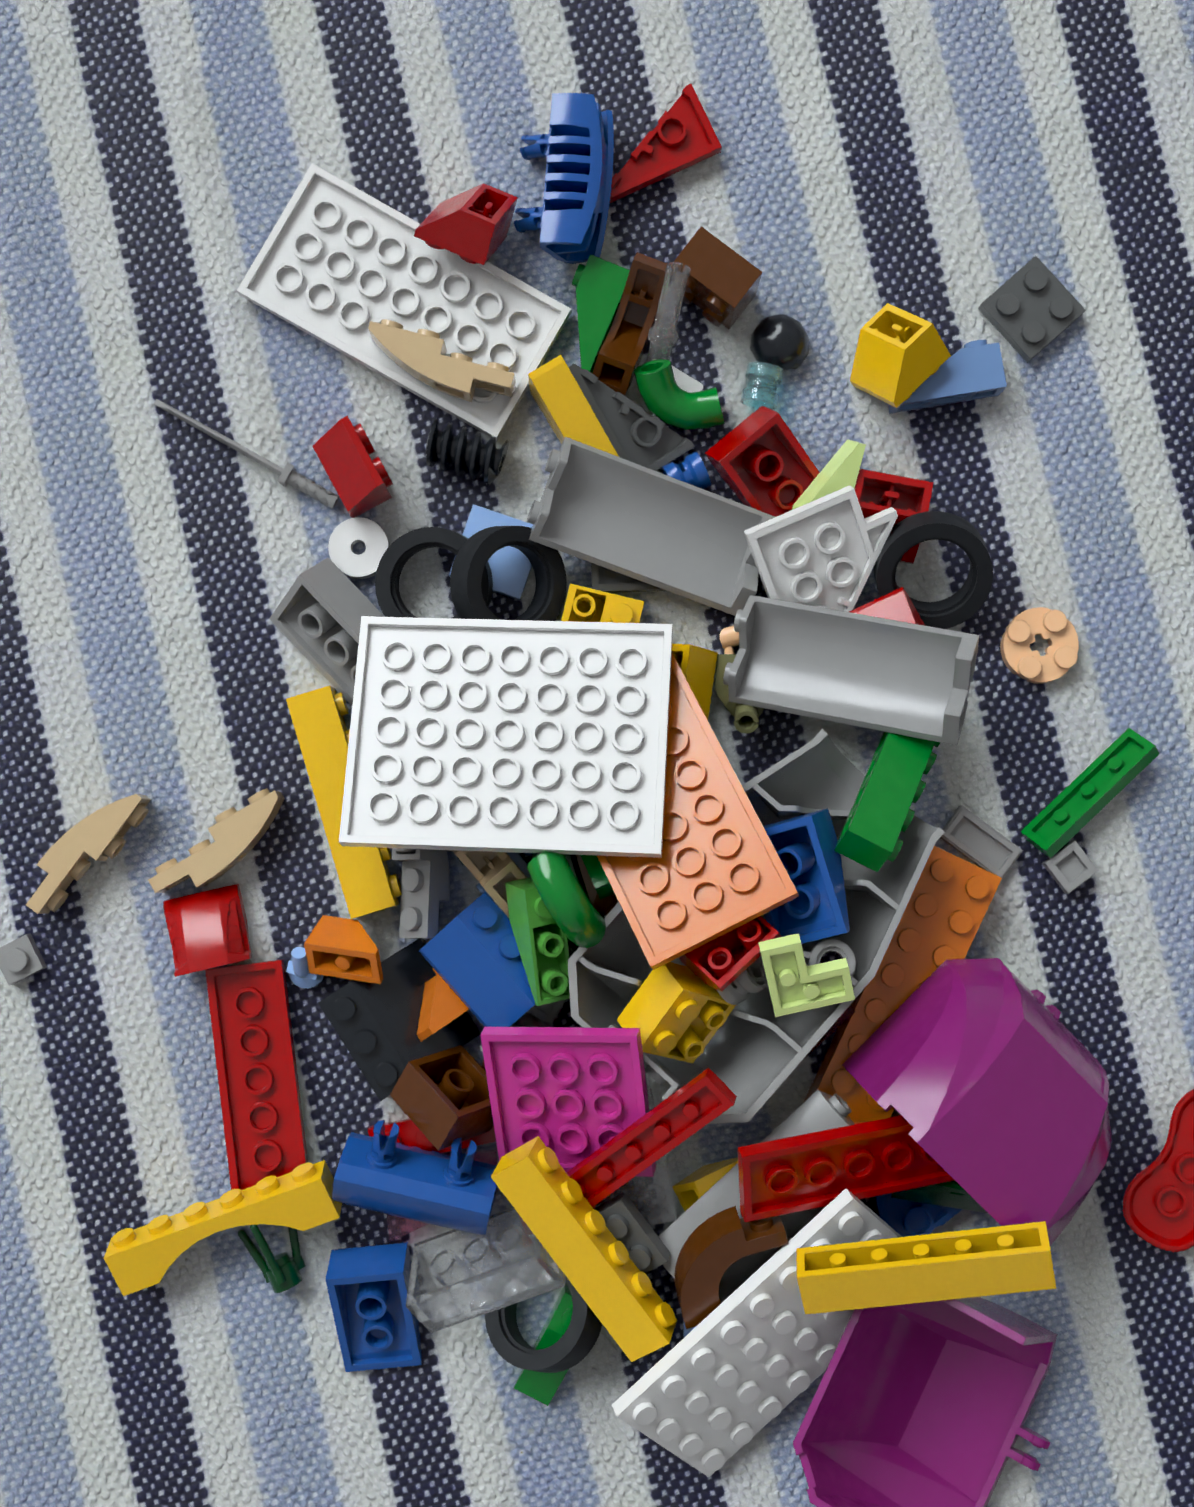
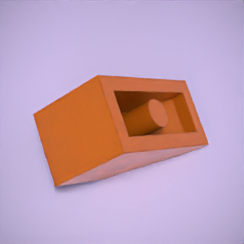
(343, 950)
(438, 1007)

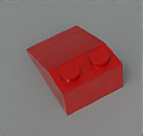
(763, 463)

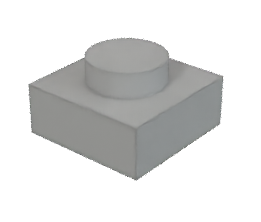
(1070, 867)
(20, 959)

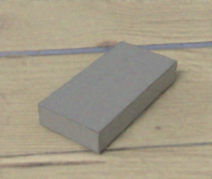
(980, 842)

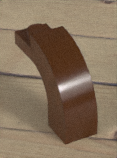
(630, 329)
(712, 1251)

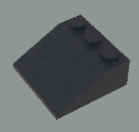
(382, 1020)

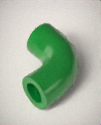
(673, 404)
(566, 899)

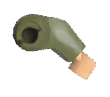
(745, 715)

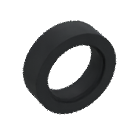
(947, 527)
(401, 551)
(473, 556)
(562, 1355)

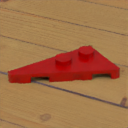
(676, 143)

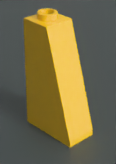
(566, 405)

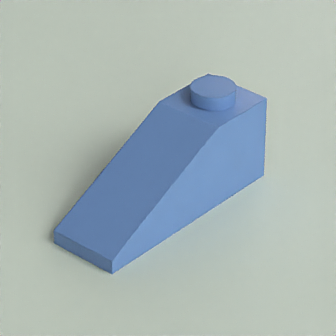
(965, 376)

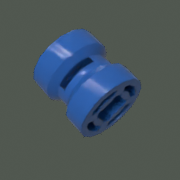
(690, 471)

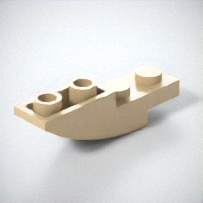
(424, 358)
(94, 836)
(234, 838)

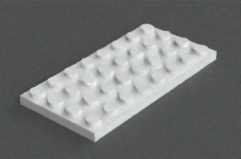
(355, 261)
(747, 1352)

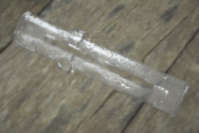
(664, 333)

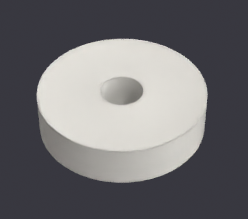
(346, 536)

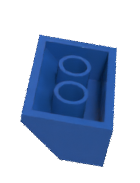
(482, 963)

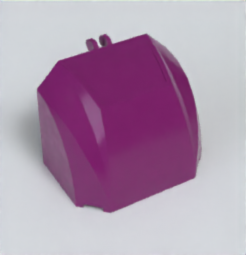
(993, 1091)
(924, 1405)

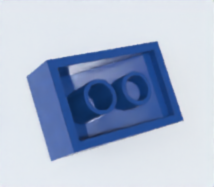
(816, 871)
(370, 1308)

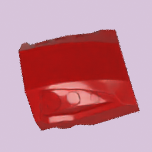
(207, 929)

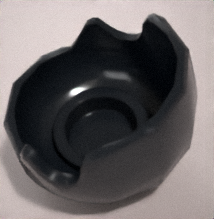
(780, 342)

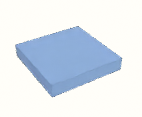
(508, 565)

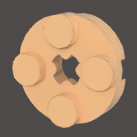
(1051, 626)

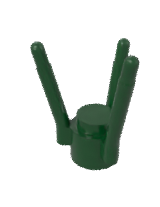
(279, 1269)

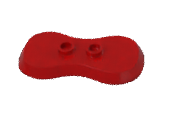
(1161, 1196)

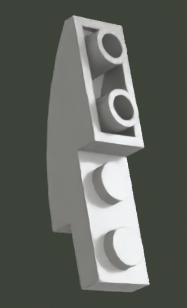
(423, 885)

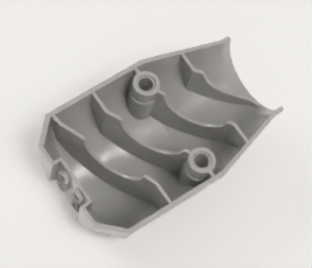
(754, 1047)

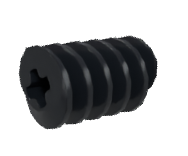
(465, 453)

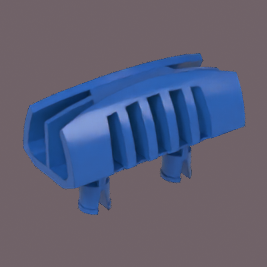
(575, 178)
(415, 1182)

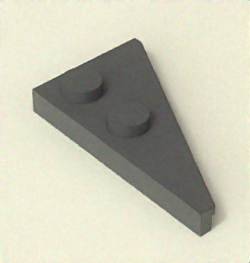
(629, 428)

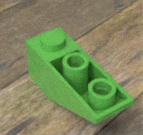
(539, 942)

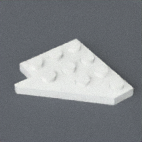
(820, 550)

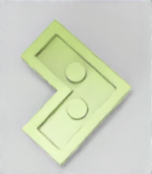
(799, 986)

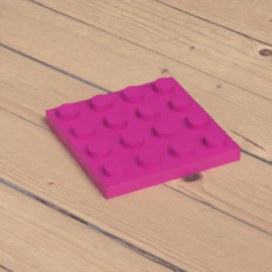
(565, 1087)

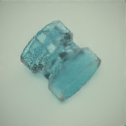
(762, 385)

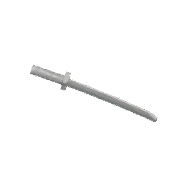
(287, 475)

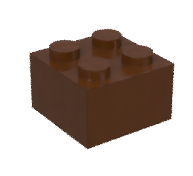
(719, 278)
(445, 1096)

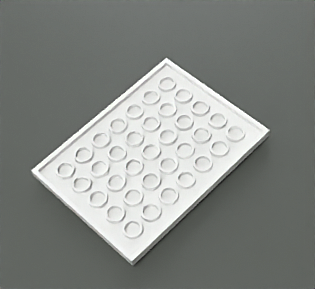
(509, 736)

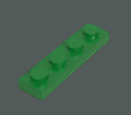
(1090, 792)

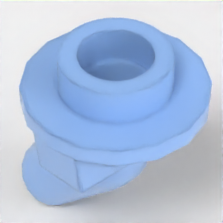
(299, 970)

